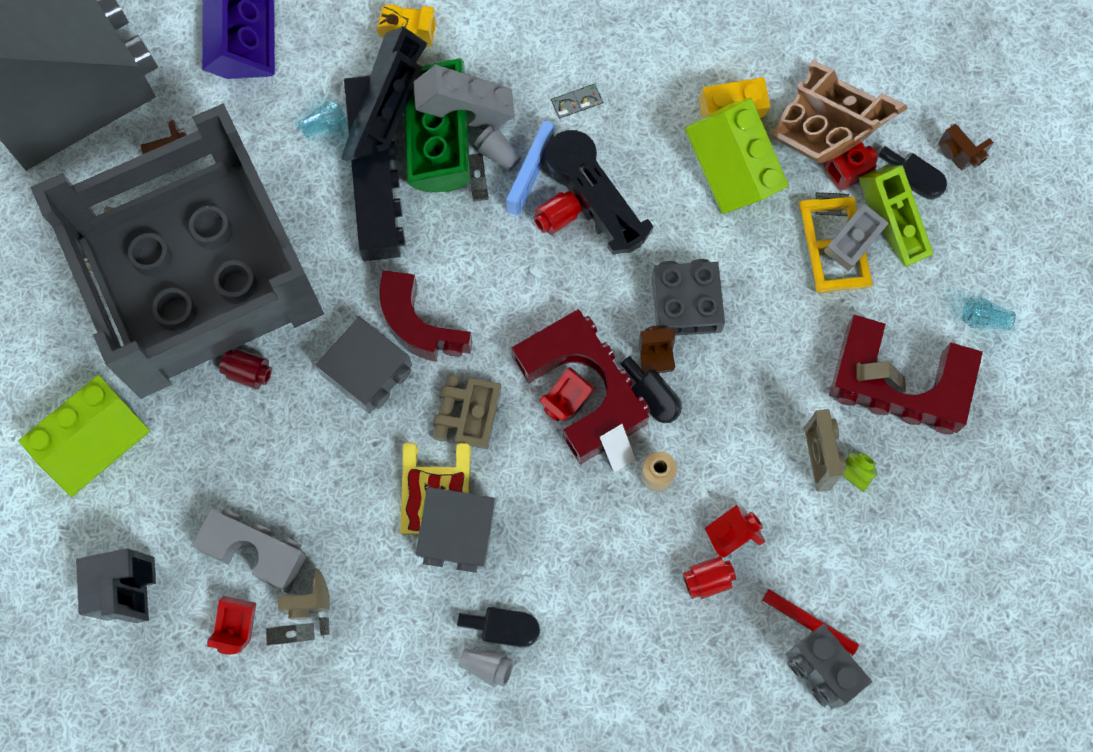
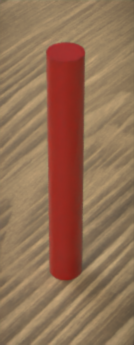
(806, 619)

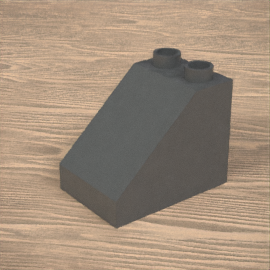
(65, 74)

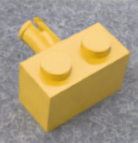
(720, 95)

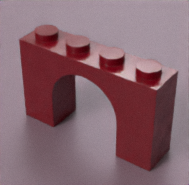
(575, 341)
(943, 406)

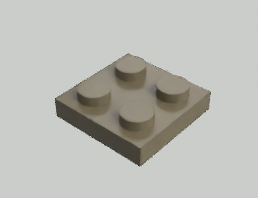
(823, 451)

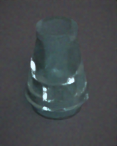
(324, 119)
(986, 314)

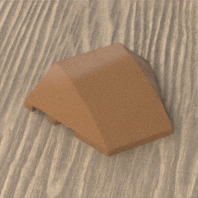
(831, 115)

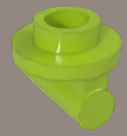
(860, 470)

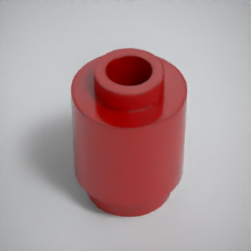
(557, 212)
(709, 578)

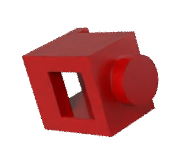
(846, 171)

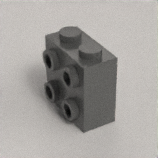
(688, 297)
(365, 365)
(455, 529)
(827, 668)

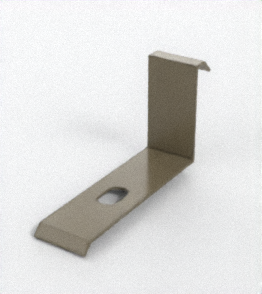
(880, 370)

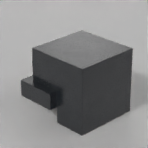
(113, 585)

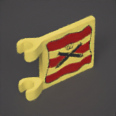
(417, 479)

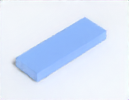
(530, 169)

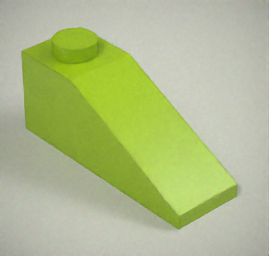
(892, 198)

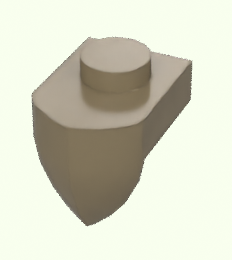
(300, 606)

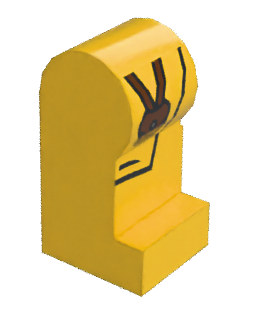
(419, 22)

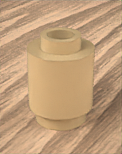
(658, 481)

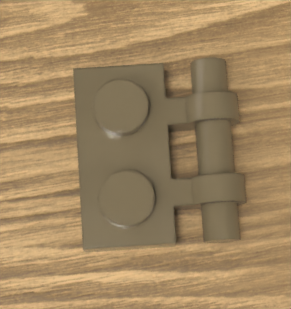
(477, 412)

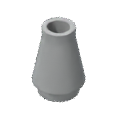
(497, 148)
(488, 666)

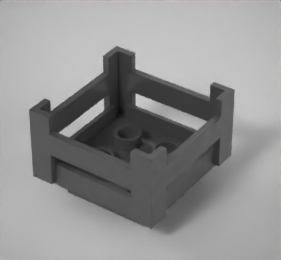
(181, 265)

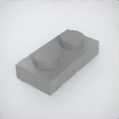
(856, 237)

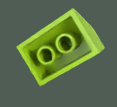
(736, 155)
(84, 436)

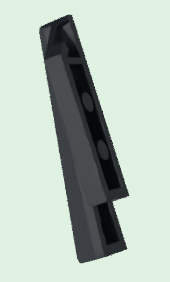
(385, 94)

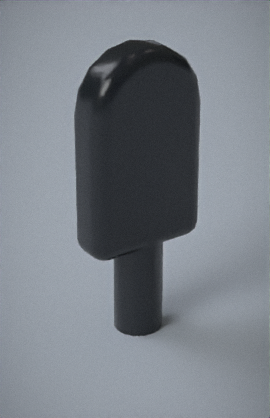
(922, 176)
(662, 400)
(503, 627)

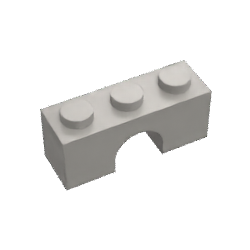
(448, 90)
(224, 535)

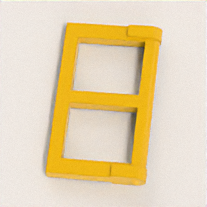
(815, 246)

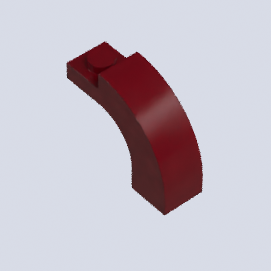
(421, 339)

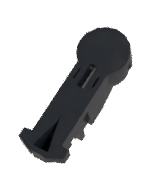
(573, 163)

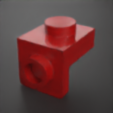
(567, 396)
(734, 530)
(232, 625)

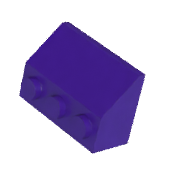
(238, 38)

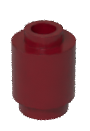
(245, 368)

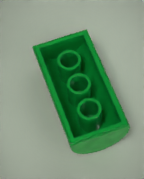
(436, 145)

